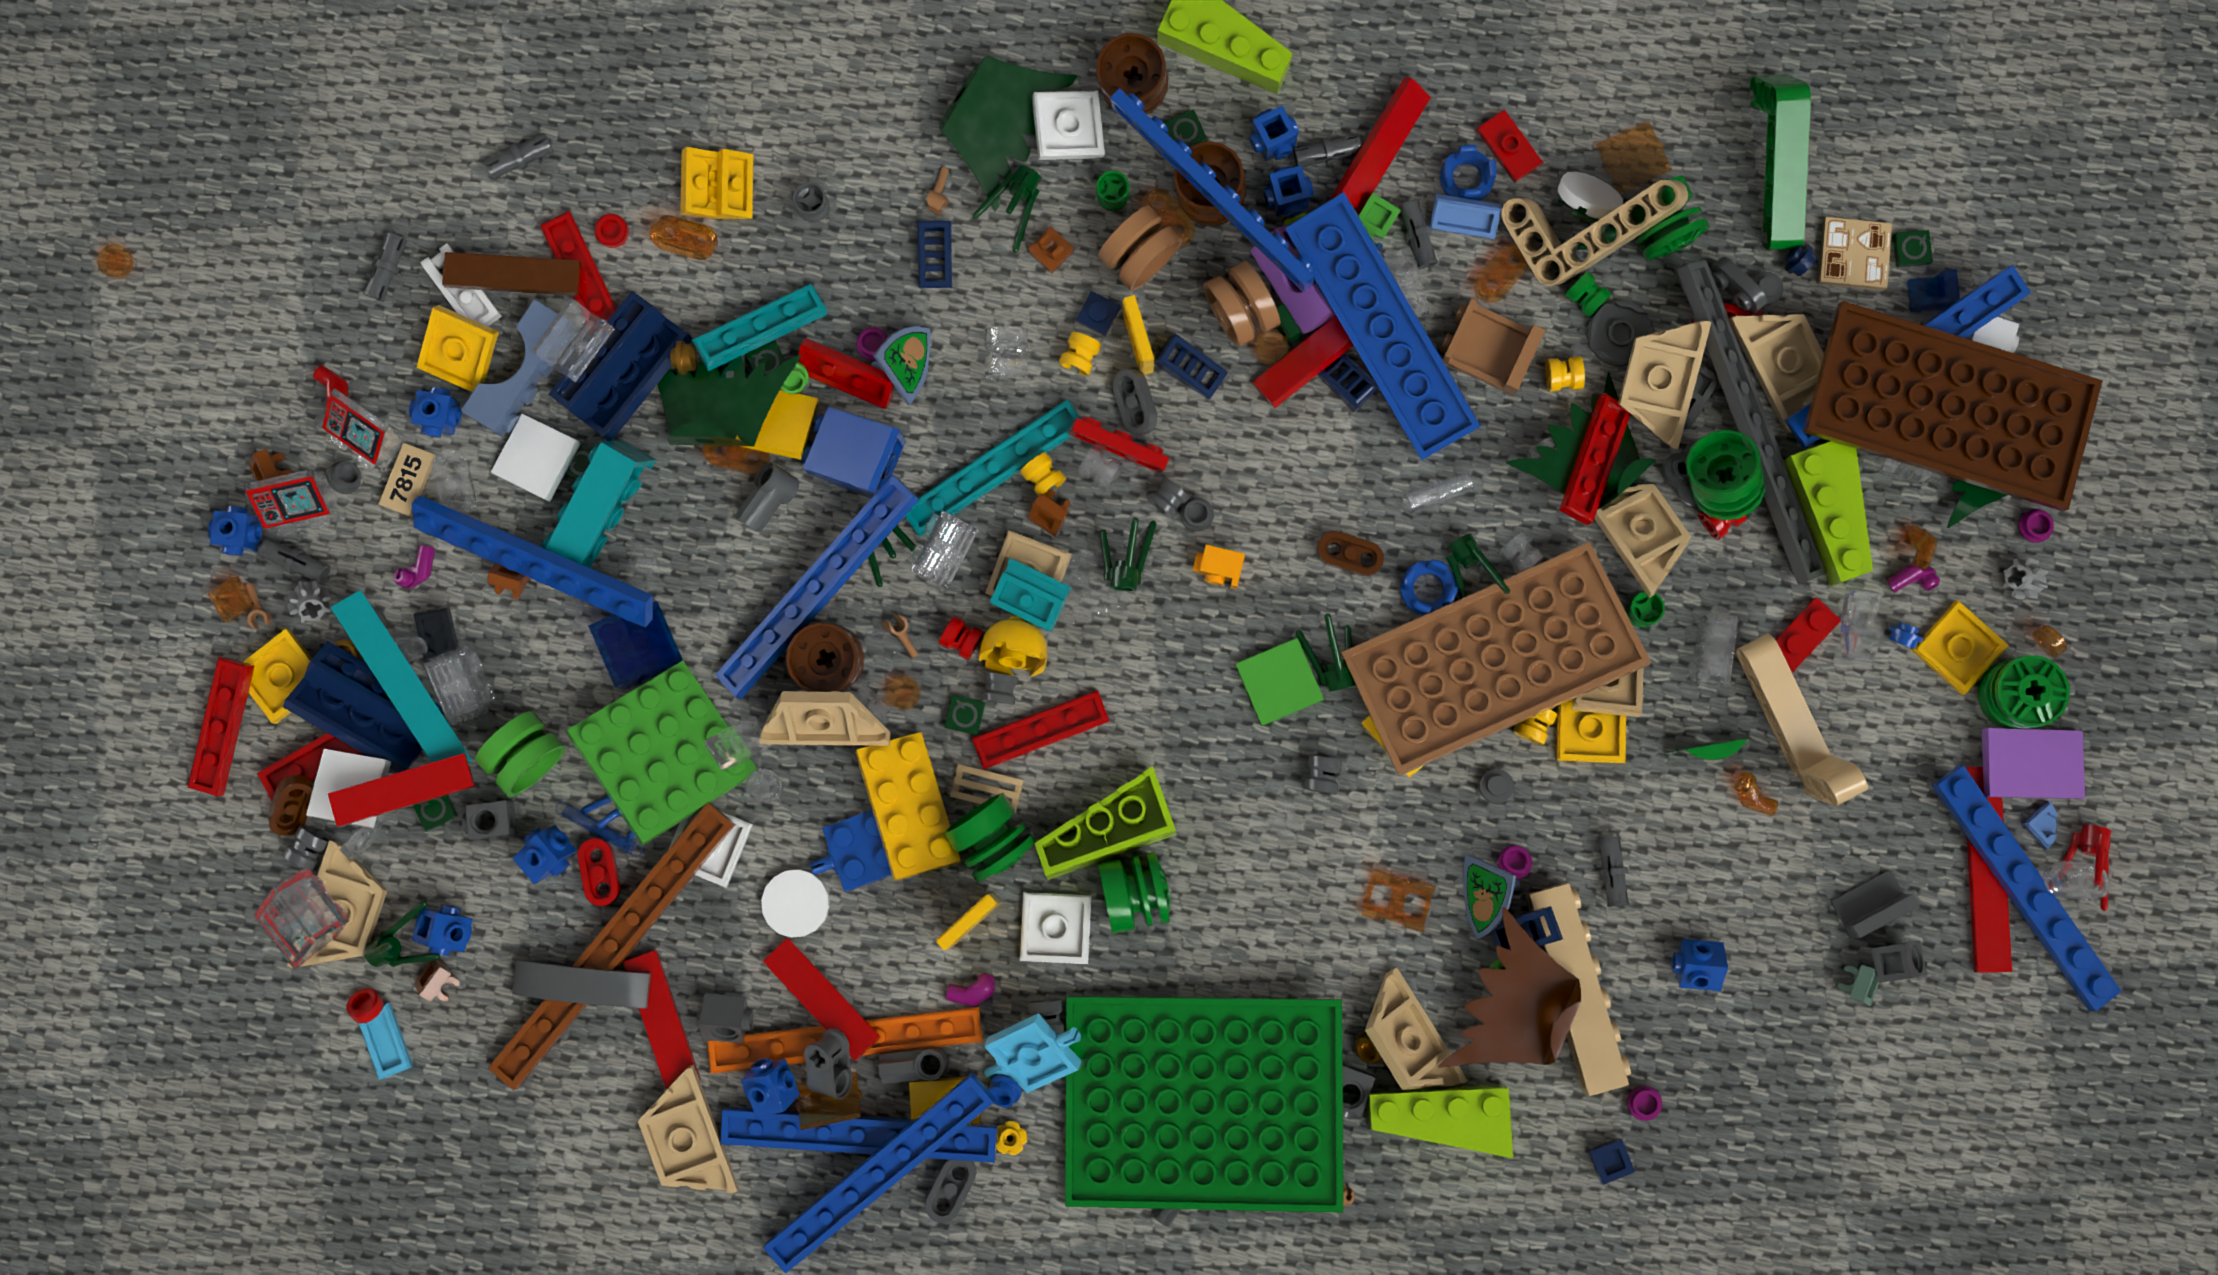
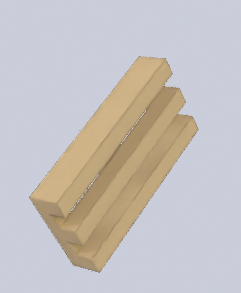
(959, 781)

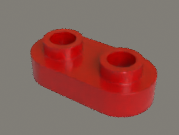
(595, 873)

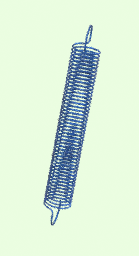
(601, 830)

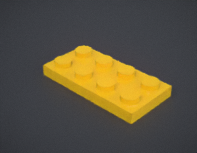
(907, 806)

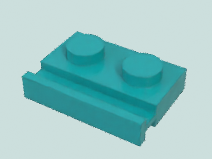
(1030, 594)

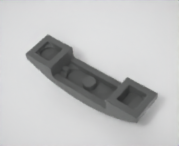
(581, 984)

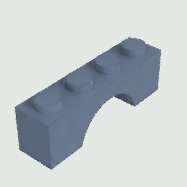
(499, 403)

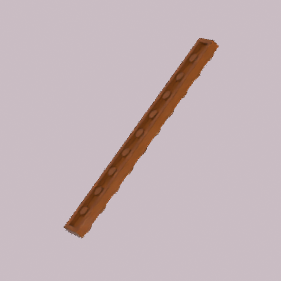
(616, 941)

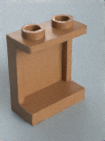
(1490, 347)

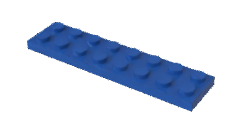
(1383, 326)

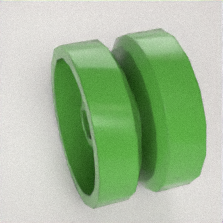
(520, 753)

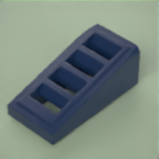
(924, 226)
(1183, 375)
(1344, 393)
(1499, 934)

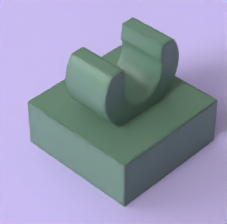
(1864, 986)

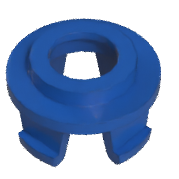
(1468, 155)
(1437, 569)

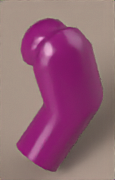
(418, 572)
(1913, 574)
(975, 993)

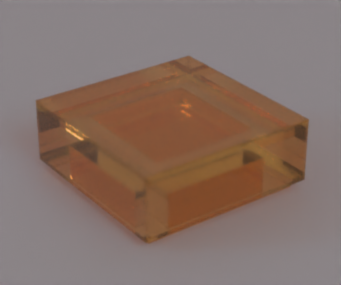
(231, 599)

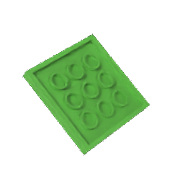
(654, 754)

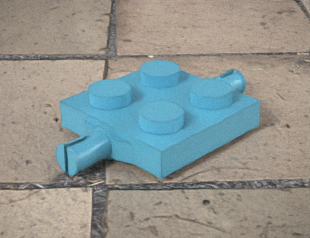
(1032, 1053)

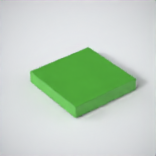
(1279, 682)

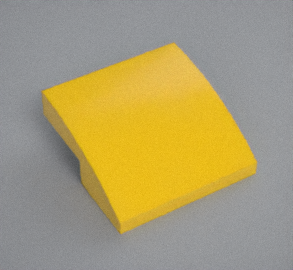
(716, 184)

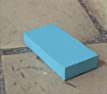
(386, 1044)

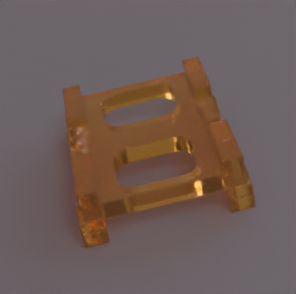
(1394, 911)

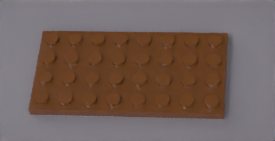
(1953, 406)

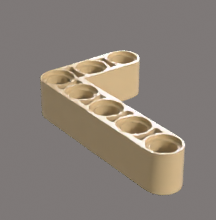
(1592, 236)
(1794, 727)

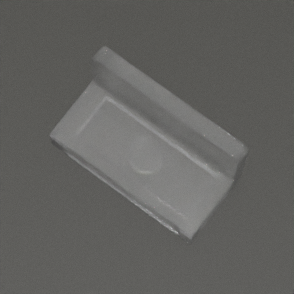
(572, 340)

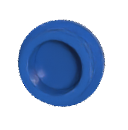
(1905, 635)
(1004, 1090)

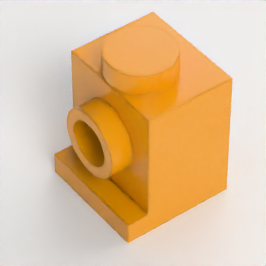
(1219, 565)

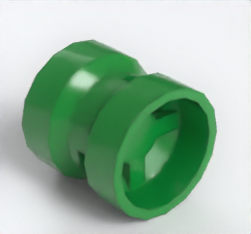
(1114, 185)
(1591, 301)
(1650, 609)

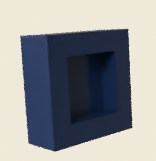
(1098, 313)
(1611, 1161)

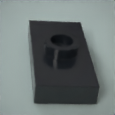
(436, 630)

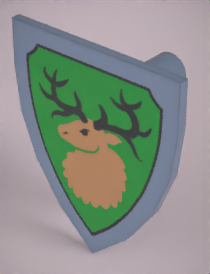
(905, 360)
(1486, 893)

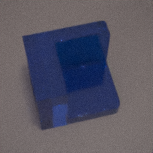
(1933, 292)

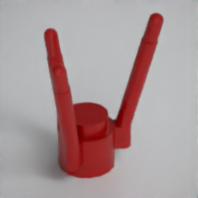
(2096, 843)

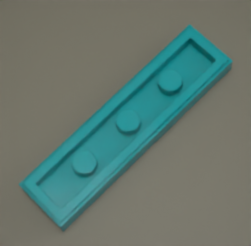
(759, 327)

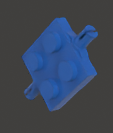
(854, 852)

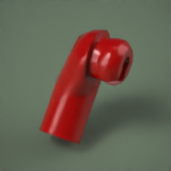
(330, 381)

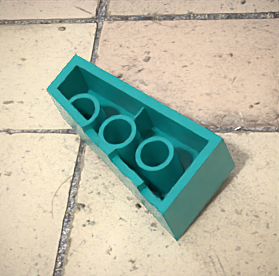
(597, 501)

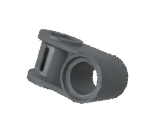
(829, 1065)

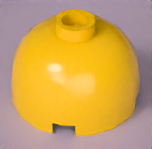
(1014, 645)

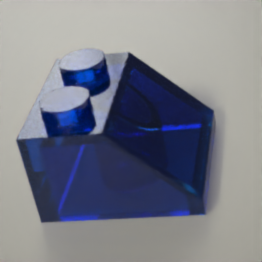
(635, 651)

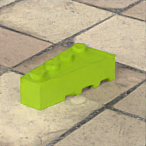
(1224, 40)
(1834, 508)
(1114, 826)
(1452, 1116)

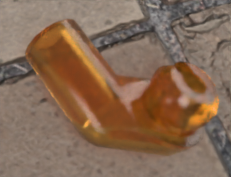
(1923, 543)
(1750, 795)

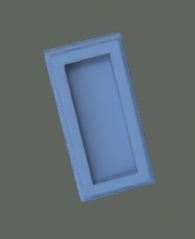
(1465, 216)

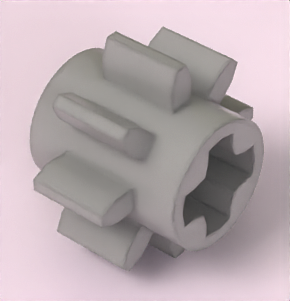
(2025, 578)
(308, 601)

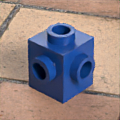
(1274, 123)
(1288, 180)
(442, 420)
(235, 531)
(544, 854)
(443, 929)
(1700, 964)
(770, 1086)

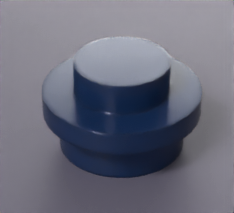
(1800, 260)

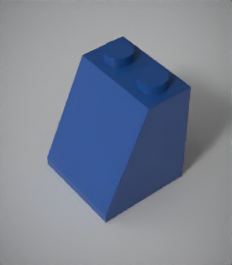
(853, 452)

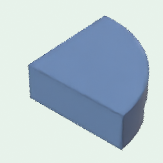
(2043, 824)

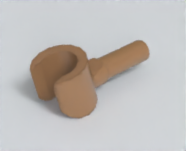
(935, 200)
(256, 609)
(900, 632)

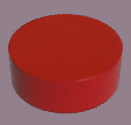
(611, 230)
(364, 1005)

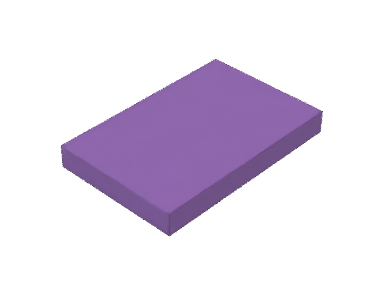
(2033, 763)

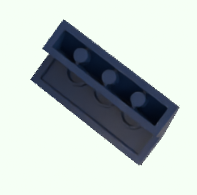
(623, 368)
(352, 706)

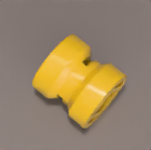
(1080, 353)
(1565, 374)
(1042, 474)
(1535, 728)

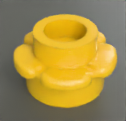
(1019, 1138)

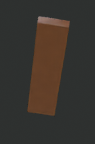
(511, 274)

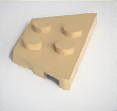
(1782, 357)
(1663, 378)
(1644, 534)
(822, 720)
(360, 898)
(1409, 1038)
(686, 1139)

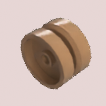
(1140, 247)
(1241, 304)

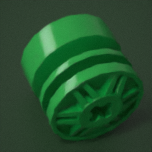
(1674, 231)
(1725, 474)
(2005, 698)
(990, 837)
(1134, 892)

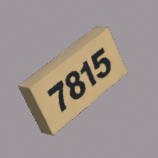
(407, 479)

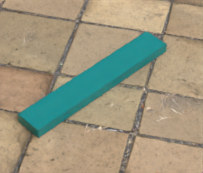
(994, 466)
(397, 678)

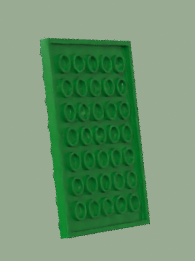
(1205, 1104)

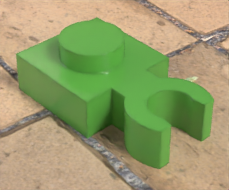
(1378, 216)

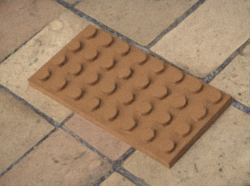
(1495, 659)

